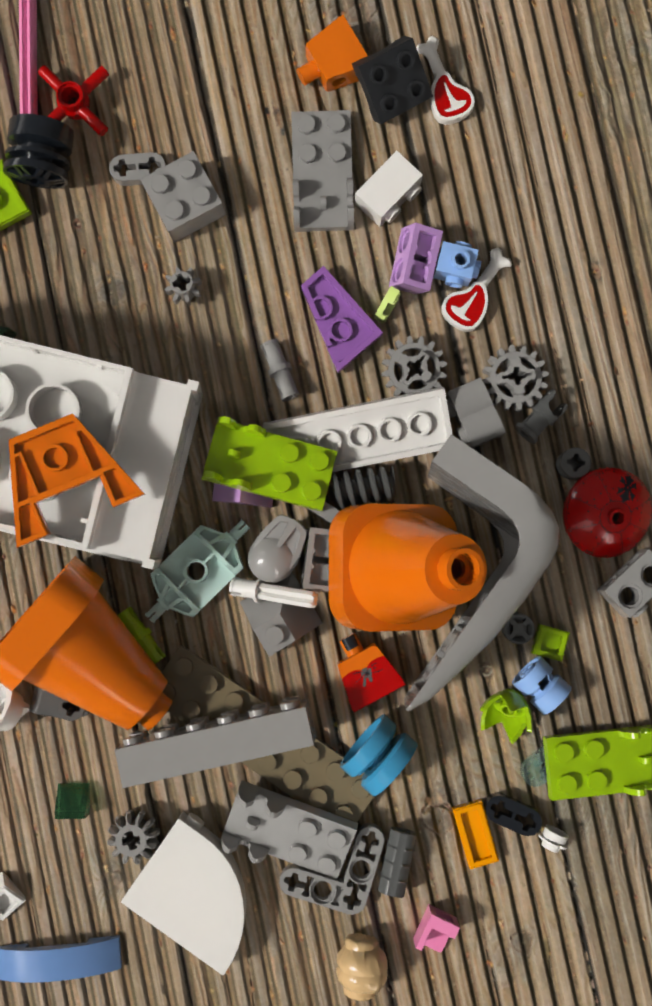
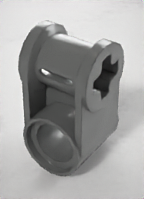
(50, 705)

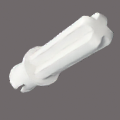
(260, 591)

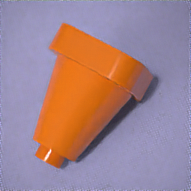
(400, 567)
(84, 653)

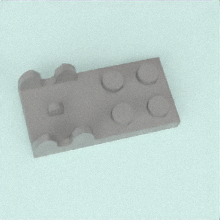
(322, 171)
(287, 830)

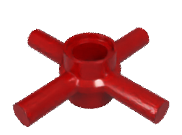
(71, 89)

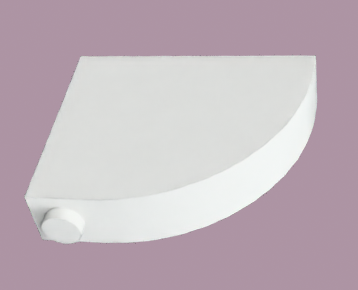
(193, 893)

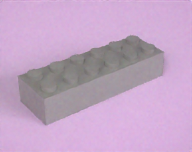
(215, 742)

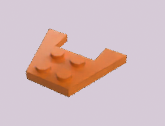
(56, 461)

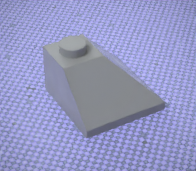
(280, 623)

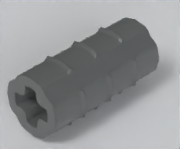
(397, 862)

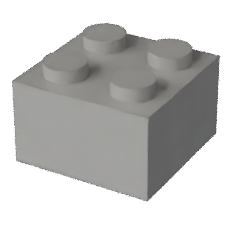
(183, 196)

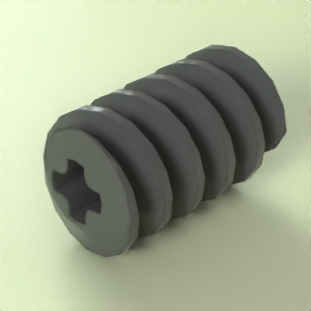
(364, 487)

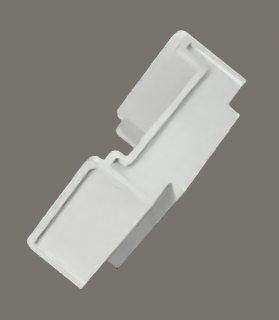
(137, 420)

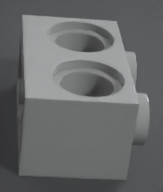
(316, 560)
(630, 576)

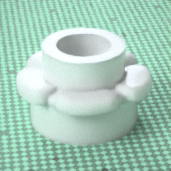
(553, 839)

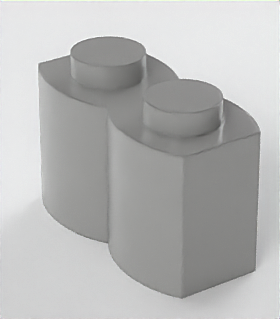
(474, 413)

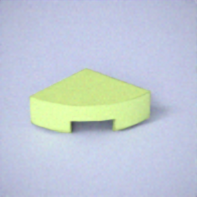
(387, 305)

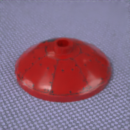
(593, 503)

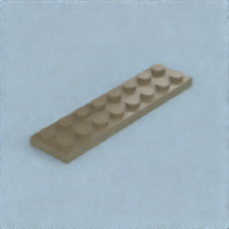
(304, 773)

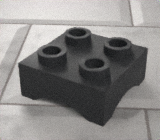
(393, 79)

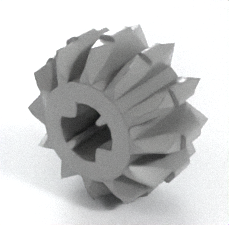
(127, 845)

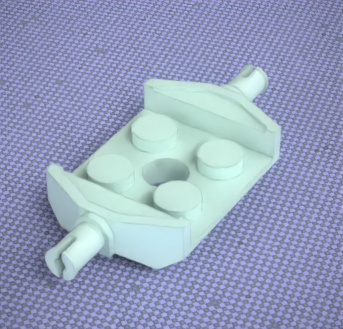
(221, 562)

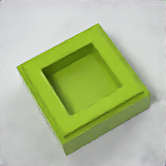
(550, 642)

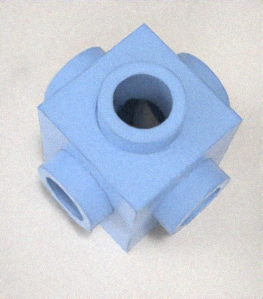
(457, 264)

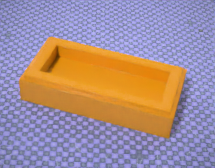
(475, 834)

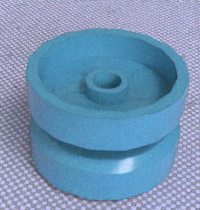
(379, 755)

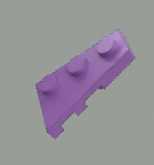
(339, 318)

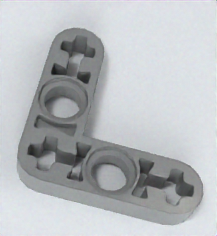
(341, 886)

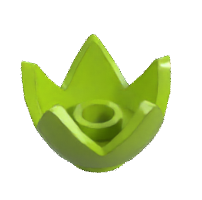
(509, 709)

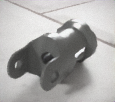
(540, 418)

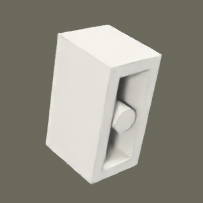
(389, 189)

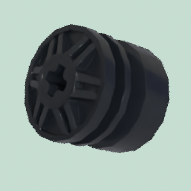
(38, 151)

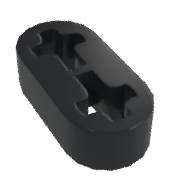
(509, 820)

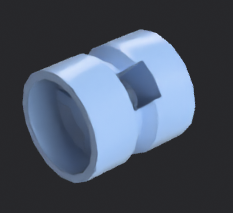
(546, 695)

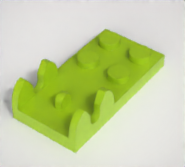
(269, 464)
(599, 762)

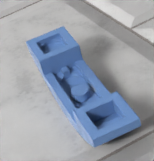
(60, 962)

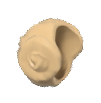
(361, 967)

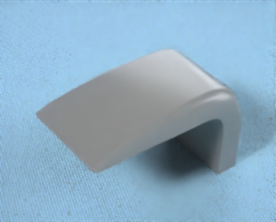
(529, 547)

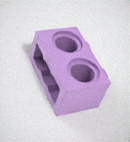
(416, 258)

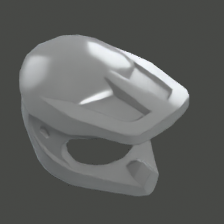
(277, 549)

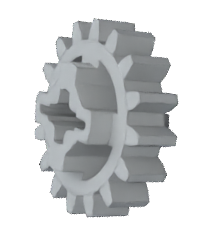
(401, 361)
(513, 364)

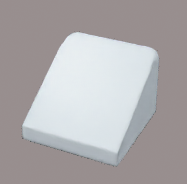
(10, 896)

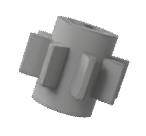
(176, 279)

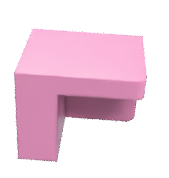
(435, 929)

